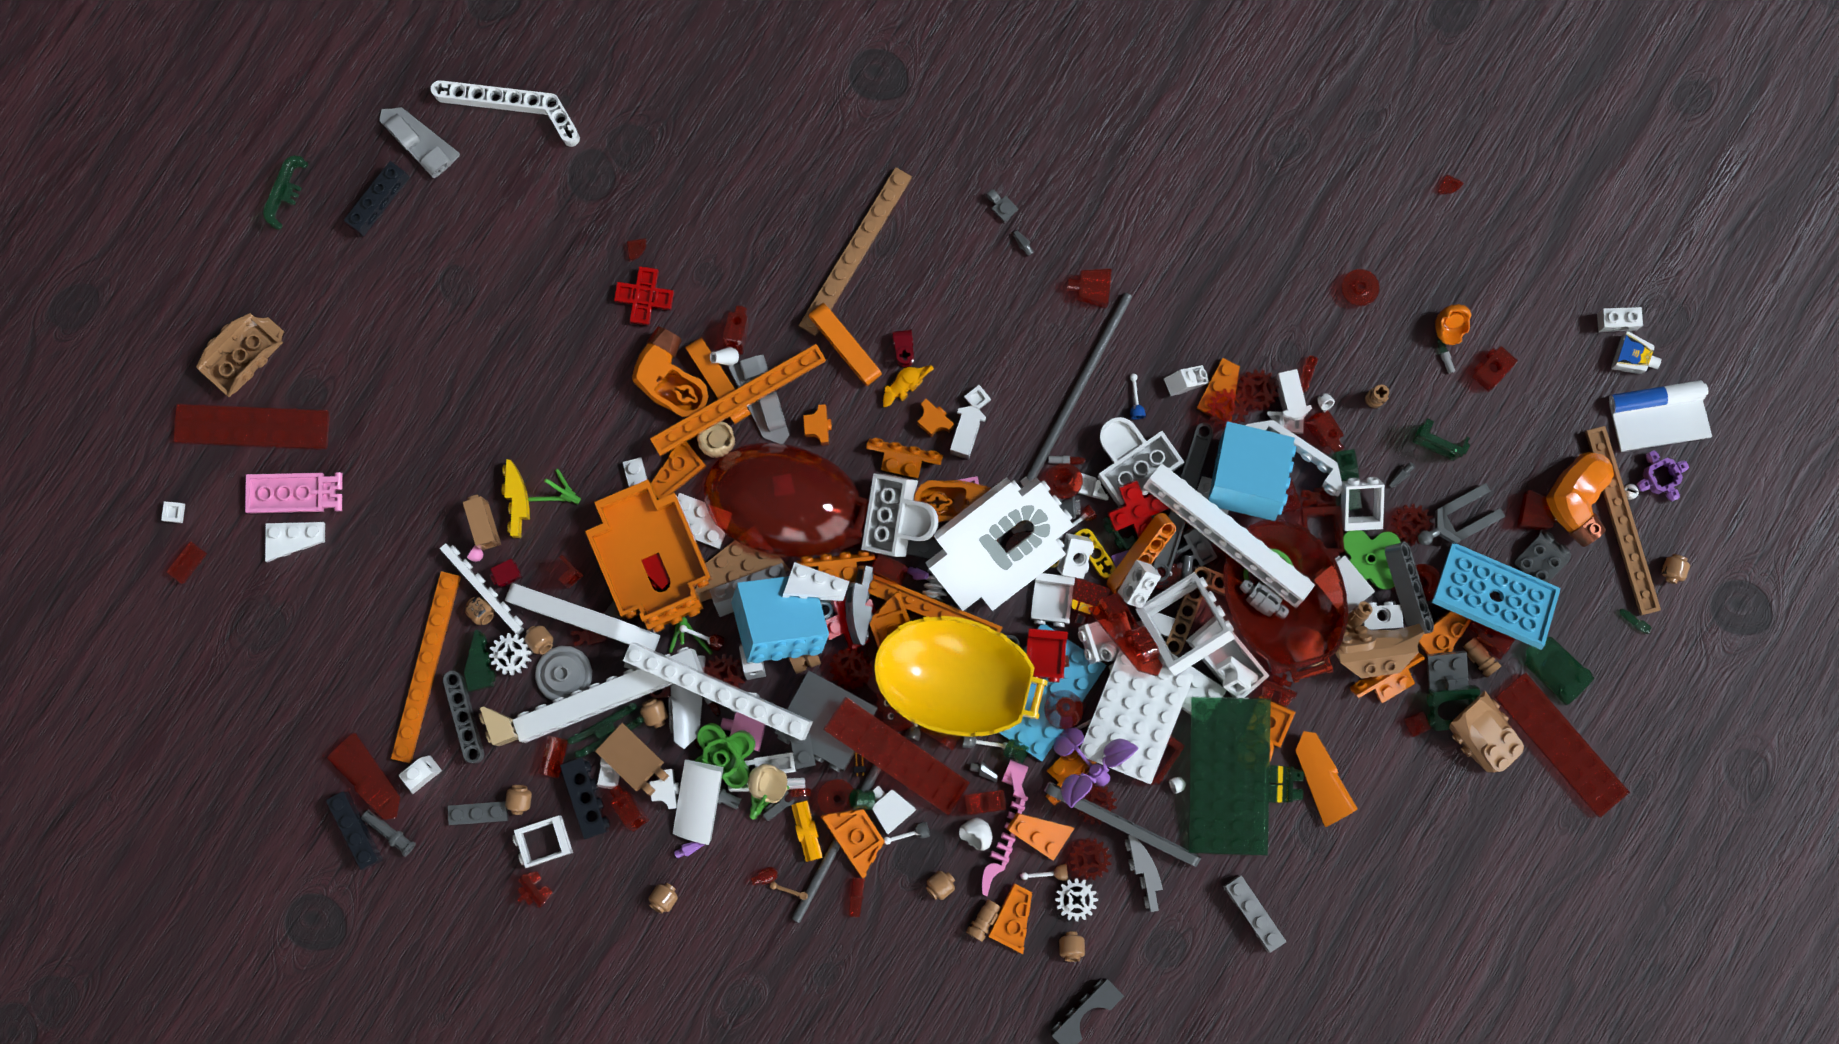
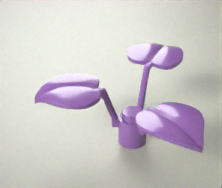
(1076, 786)

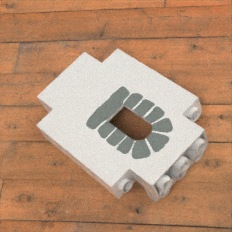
(973, 560)

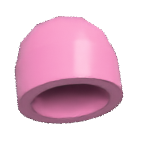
(476, 554)

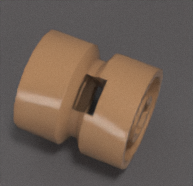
(801, 663)

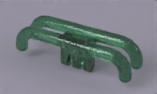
(283, 189)
(603, 730)

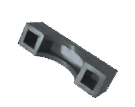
(1103, 996)

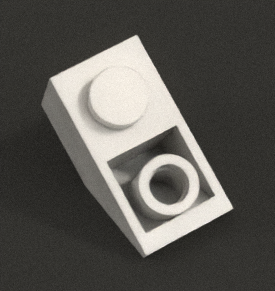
(1186, 380)

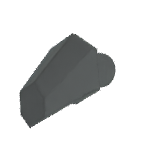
(1023, 242)
(1402, 474)
(984, 771)

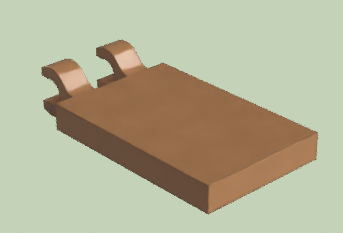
(631, 759)

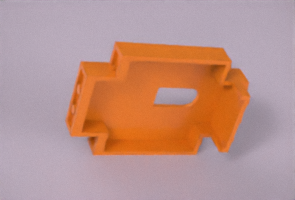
(635, 529)

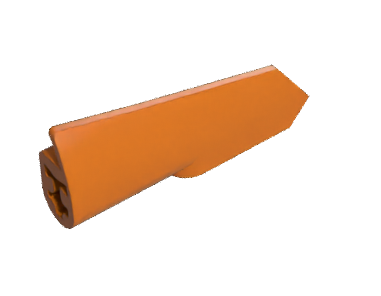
(1323, 780)

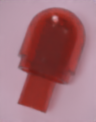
(765, 876)

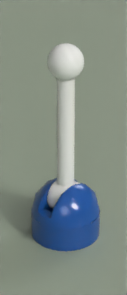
(1137, 411)

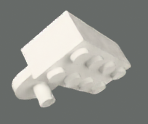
(1133, 456)
(896, 517)

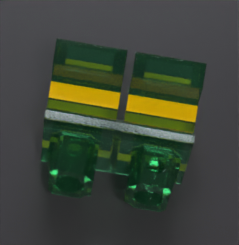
(1286, 776)

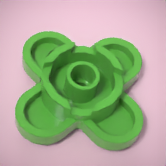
(1360, 546)
(734, 748)

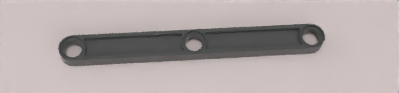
(1191, 475)
(1128, 827)

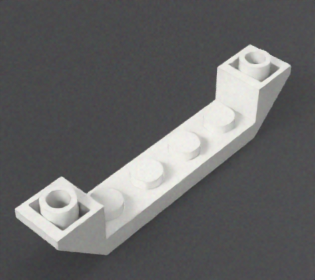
(1333, 482)

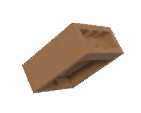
(481, 522)

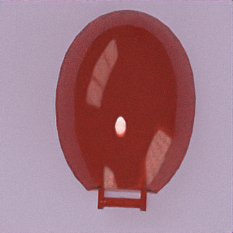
(783, 500)
(1313, 628)

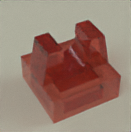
(1417, 724)

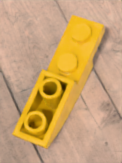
(515, 490)

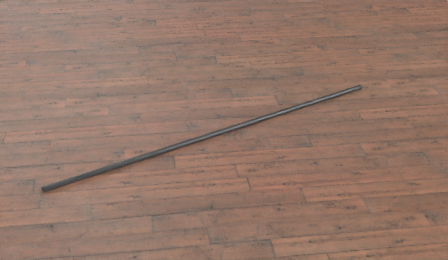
(1032, 474)

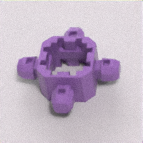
(1650, 482)

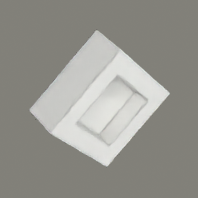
(977, 397)
(173, 512)

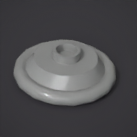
(563, 672)

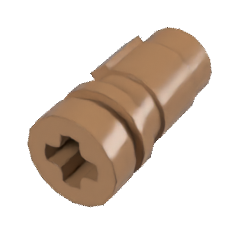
(1377, 396)
(1359, 615)
(1478, 654)
(984, 919)

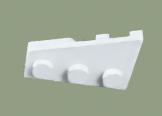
(291, 537)
(814, 583)

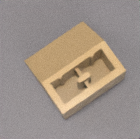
(499, 727)

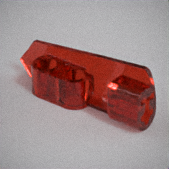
(1126, 633)
(366, 776)

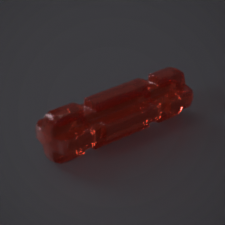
(1308, 372)

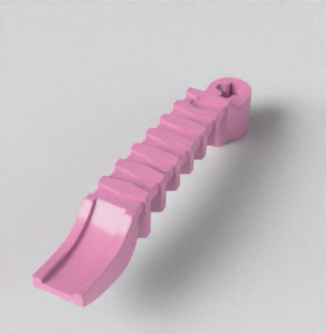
(1014, 776)

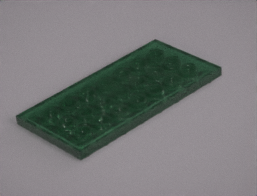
(1229, 775)

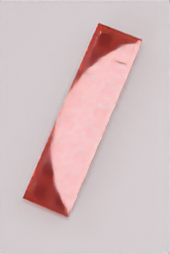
(251, 426)
(1562, 745)
(896, 756)

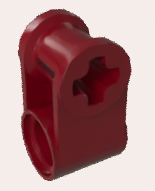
(904, 345)

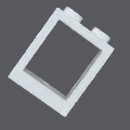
(1364, 522)
(562, 836)

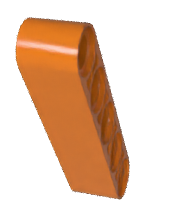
(845, 344)
(713, 374)
(1145, 549)

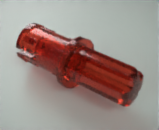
(856, 897)

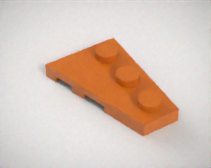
(1223, 378)
(1041, 834)

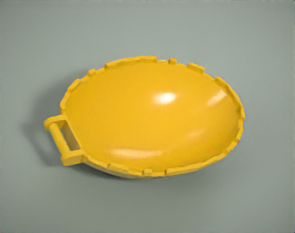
(956, 676)

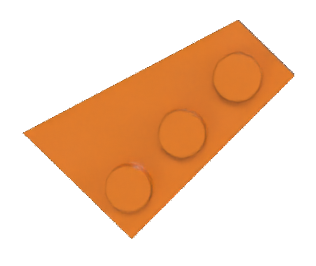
(677, 470)
(1445, 633)
(1012, 919)

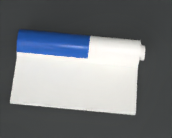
(1660, 415)

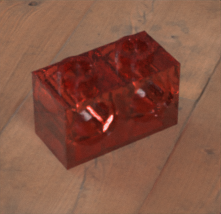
(985, 802)

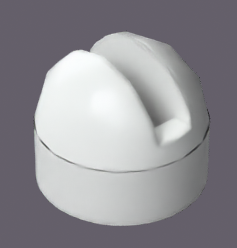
(1325, 402)
(1630, 495)
(1177, 785)

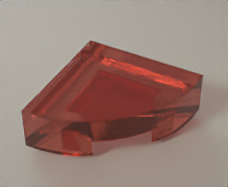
(1450, 185)
(636, 248)

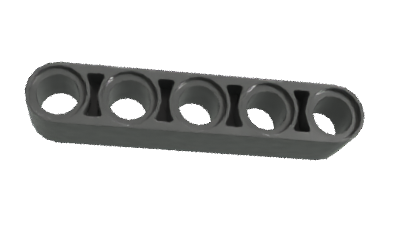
(1408, 586)
(457, 709)

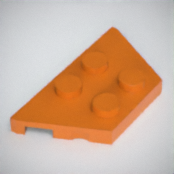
(889, 617)
(856, 837)

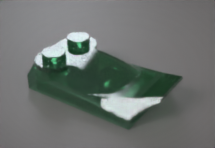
(1558, 670)

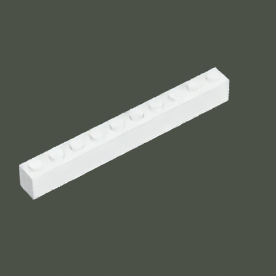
(1229, 535)
(718, 691)
(595, 699)

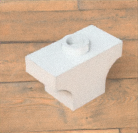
(1236, 676)
(666, 790)

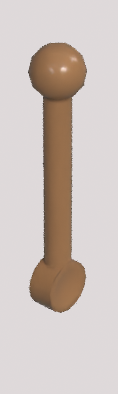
(803, 895)

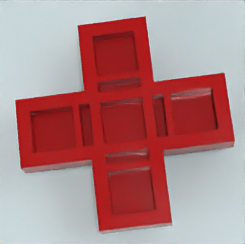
(644, 296)
(1136, 508)
(838, 624)

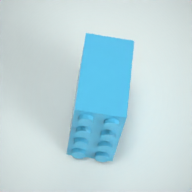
(1252, 471)
(777, 625)

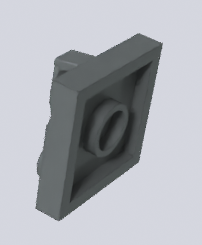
(1447, 671)

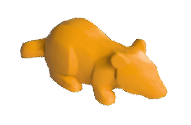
(906, 380)

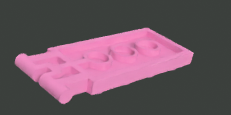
(292, 492)

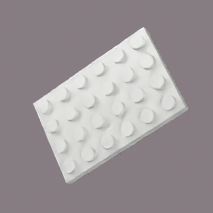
(1140, 711)

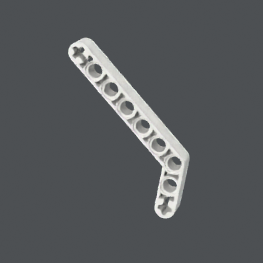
(504, 103)
(580, 616)

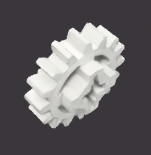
(510, 662)
(1069, 906)

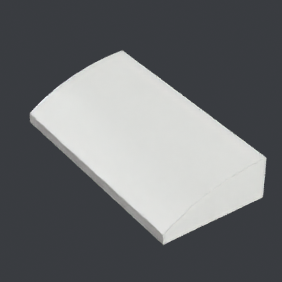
(697, 801)

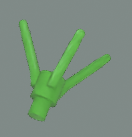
(567, 493)
(677, 631)
(758, 805)

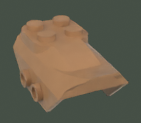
(239, 352)
(1379, 651)
(1487, 735)

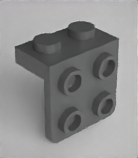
(1543, 557)

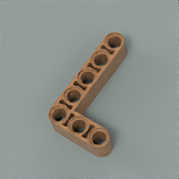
(1193, 604)

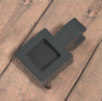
(1003, 207)
(774, 809)

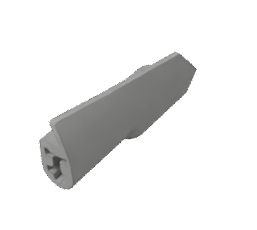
(420, 141)
(767, 410)
(685, 712)

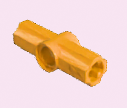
(806, 831)

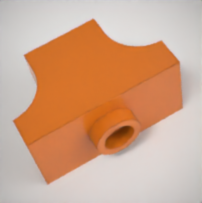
(934, 419)
(818, 425)

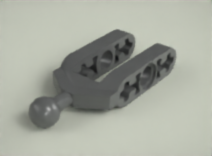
(1444, 527)

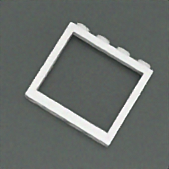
(1170, 596)

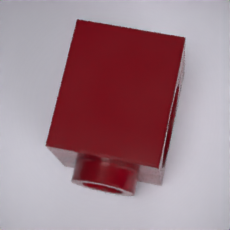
(505, 573)

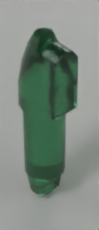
(1641, 625)

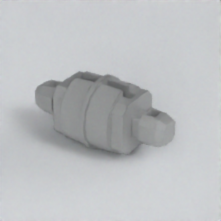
(1264, 599)

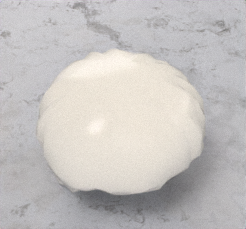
(976, 833)

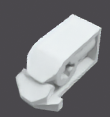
(1291, 395)
(966, 431)

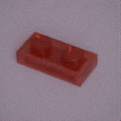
(186, 562)
(553, 756)

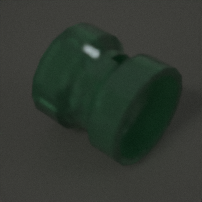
(1015, 751)
(862, 799)

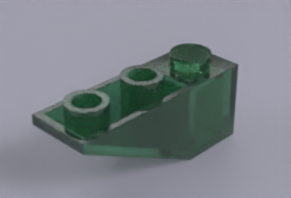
(1349, 469)
(477, 669)

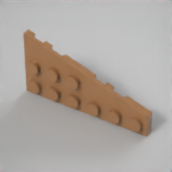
(734, 563)

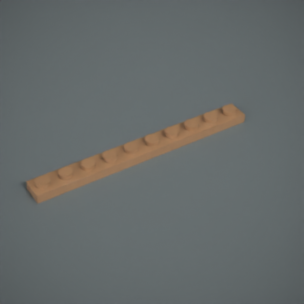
(858, 245)
(1625, 527)

